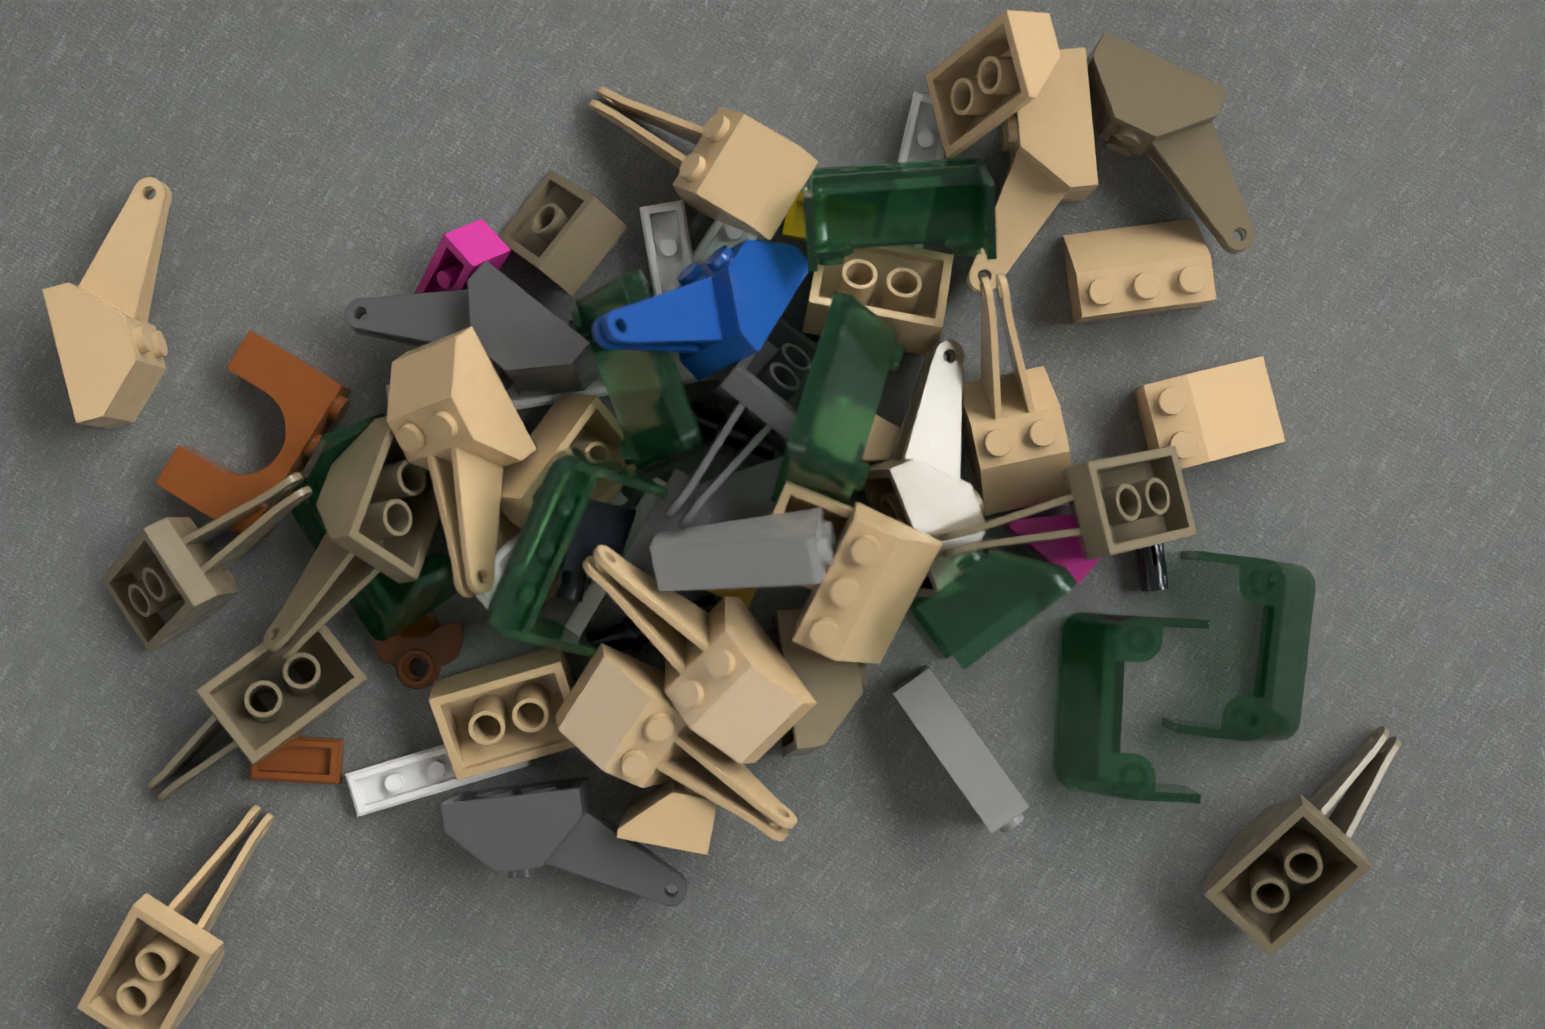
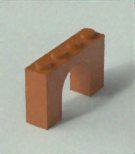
(309, 406)

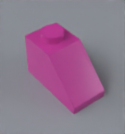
(460, 256)
(1058, 551)

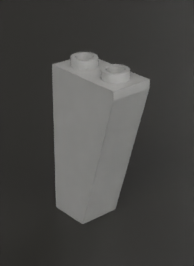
(746, 553)
(960, 751)

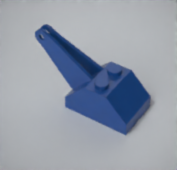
(715, 312)

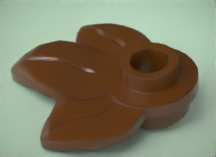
(426, 641)

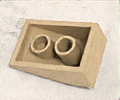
(1211, 412)

